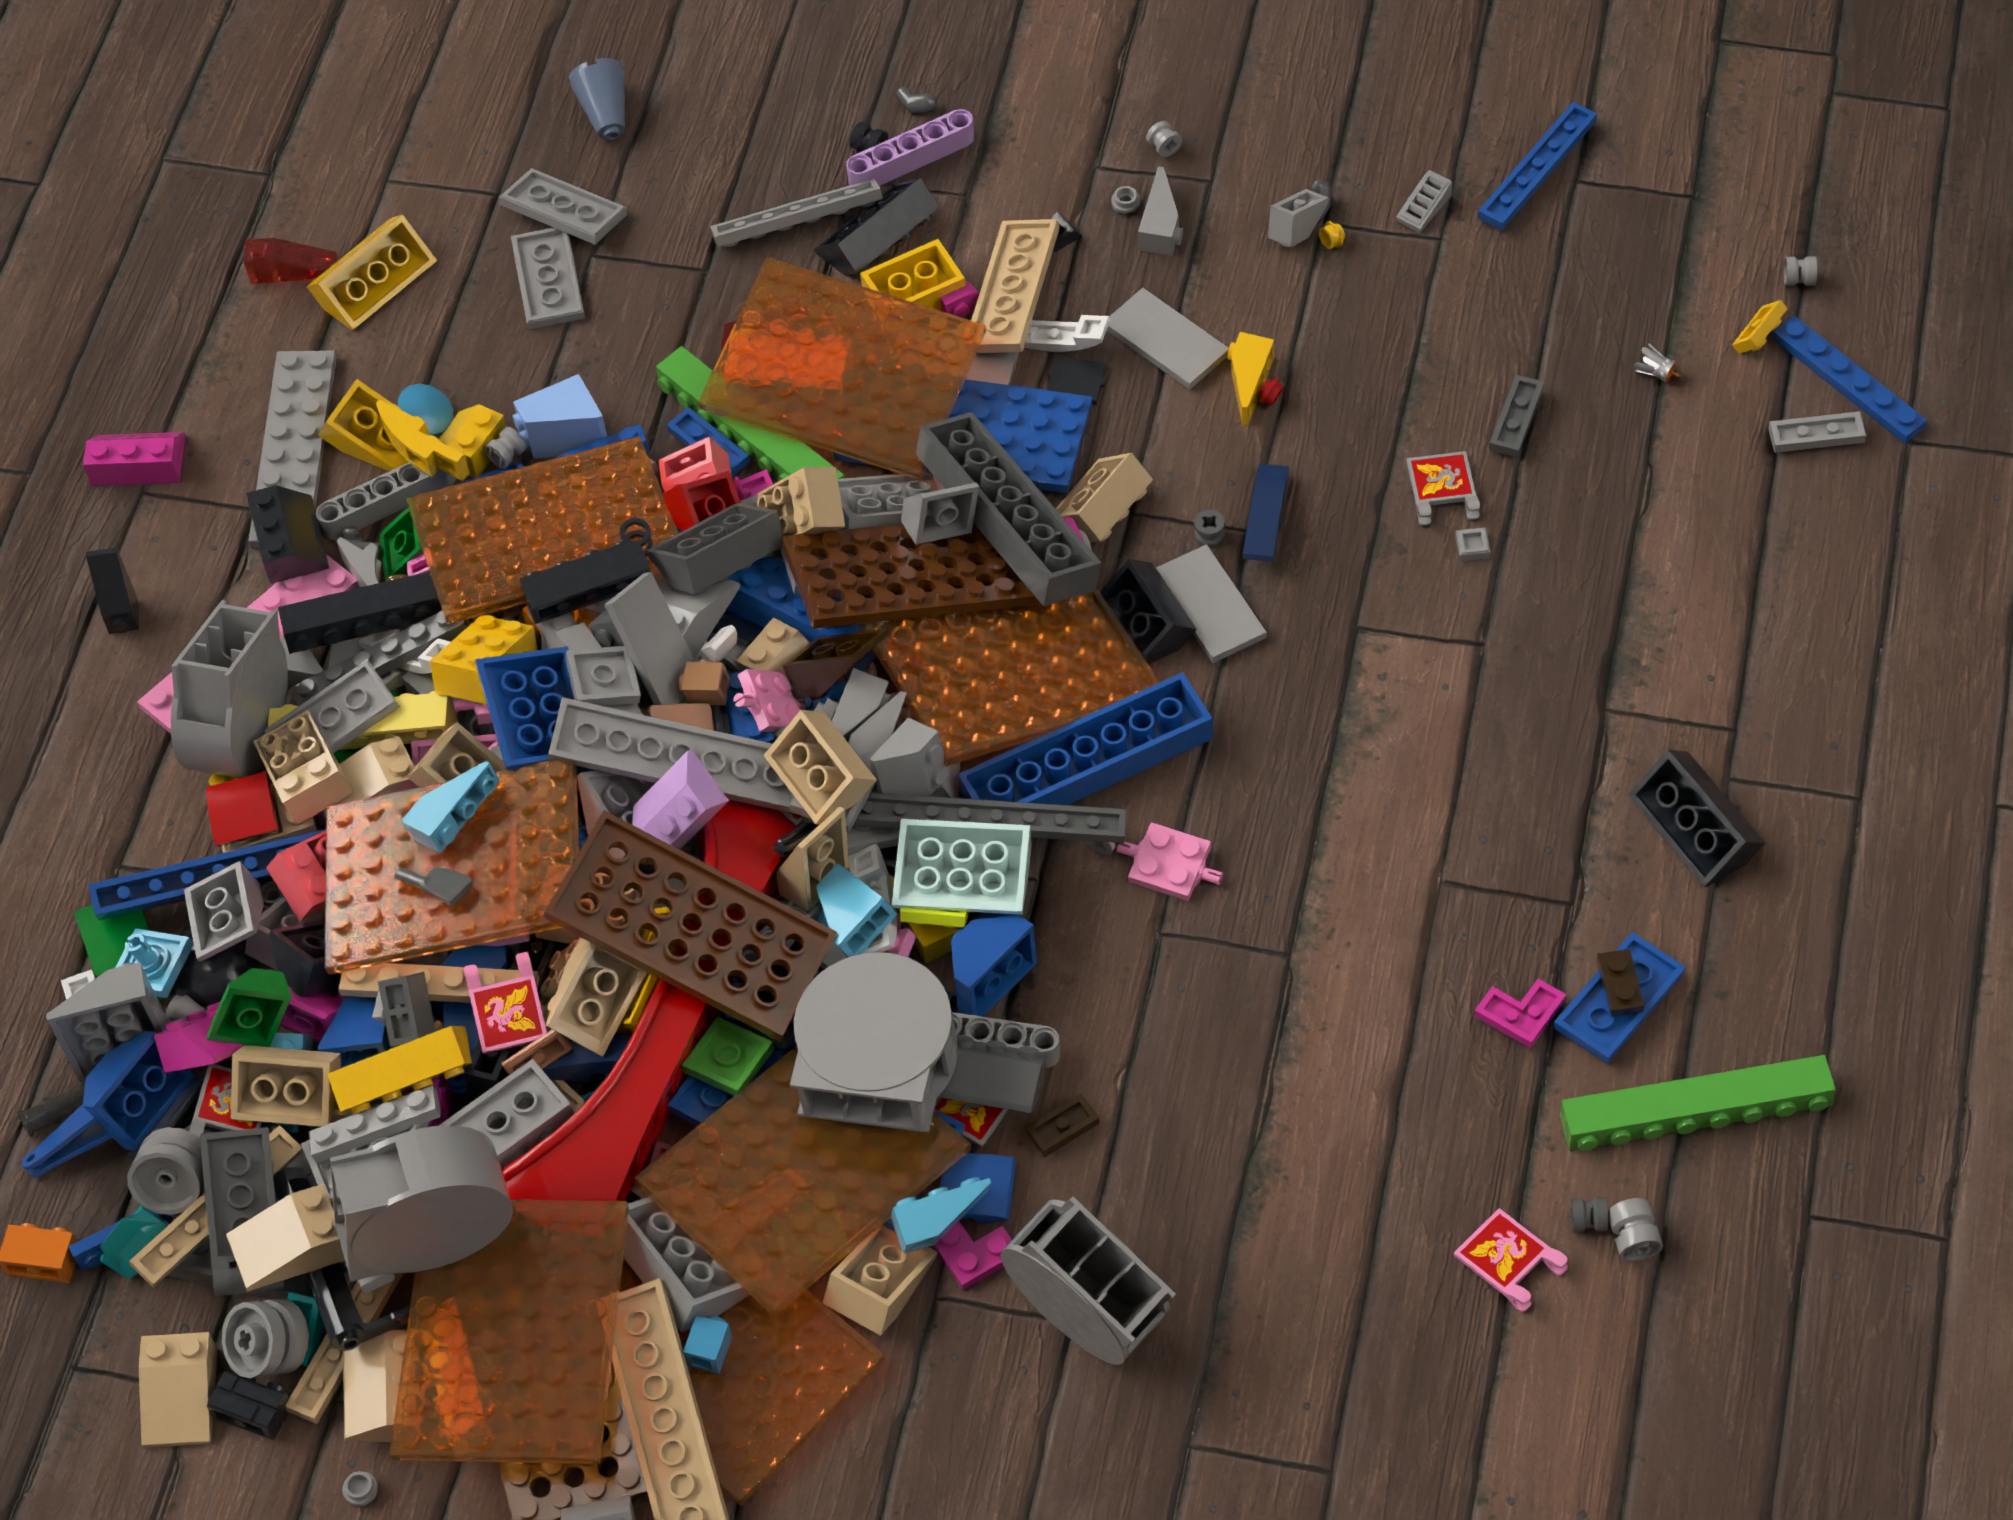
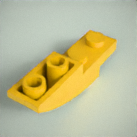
(413, 442)

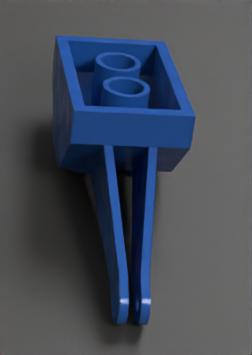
(991, 959)
(462, 1013)
(120, 1101)

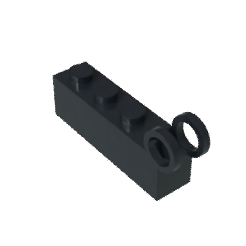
(588, 578)

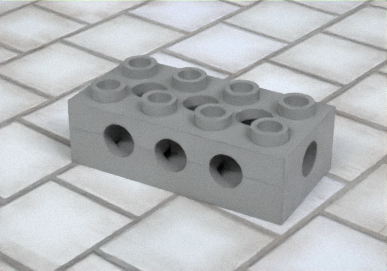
(516, 1112)

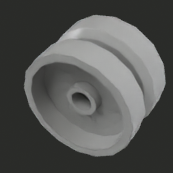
(167, 1171)
(265, 1338)

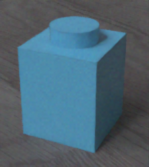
(708, 1343)

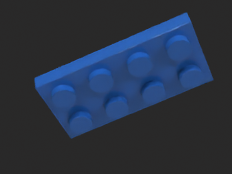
(1588, 1015)

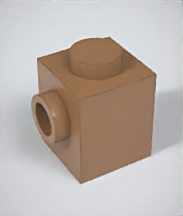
(705, 682)

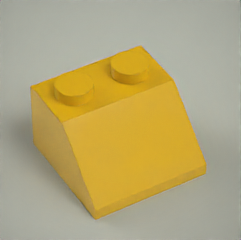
(472, 432)

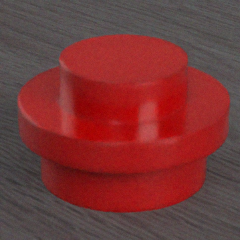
(1270, 391)

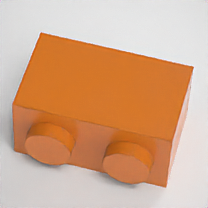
(38, 1253)

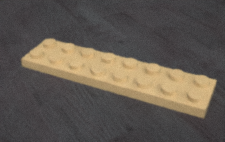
(663, 1408)

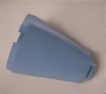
(601, 95)

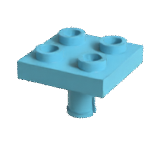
(160, 956)

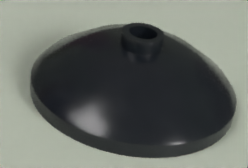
(208, 979)

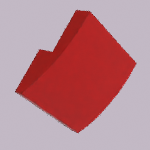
(241, 809)

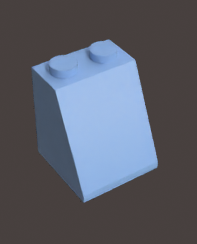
(558, 418)

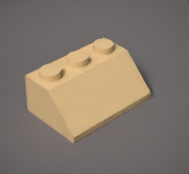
(1105, 495)
(819, 765)
(283, 1085)
(372, 1387)

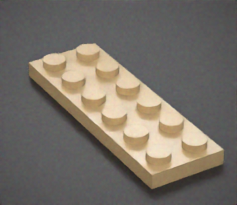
(1014, 283)

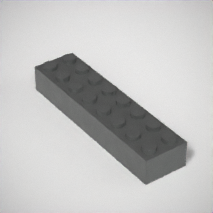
(1010, 509)

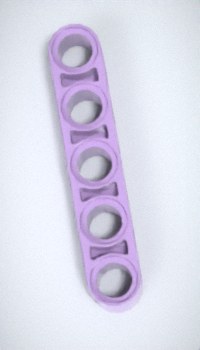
(912, 149)

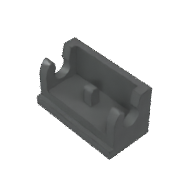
(406, 1008)

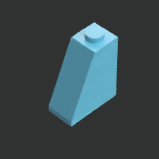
(852, 910)

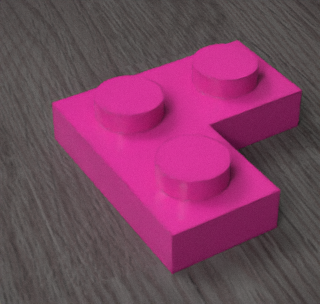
(1524, 1019)
(972, 1260)

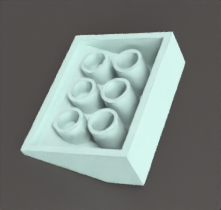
(962, 866)

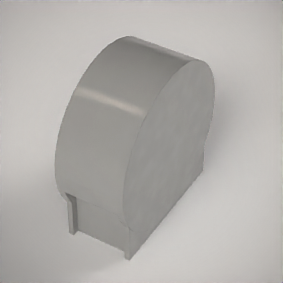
(225, 691)
(874, 1043)
(418, 1200)
(1086, 1280)

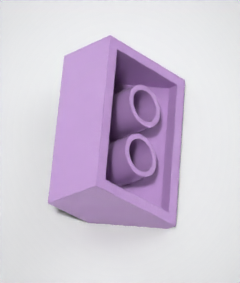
(679, 802)

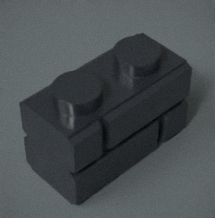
(249, 1404)

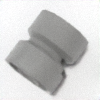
(1634, 1225)

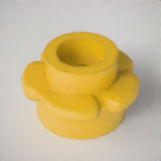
(1331, 235)

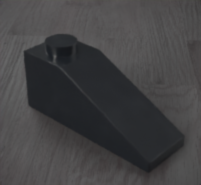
(113, 590)

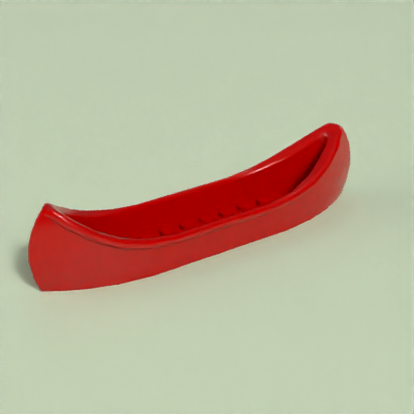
(618, 1126)

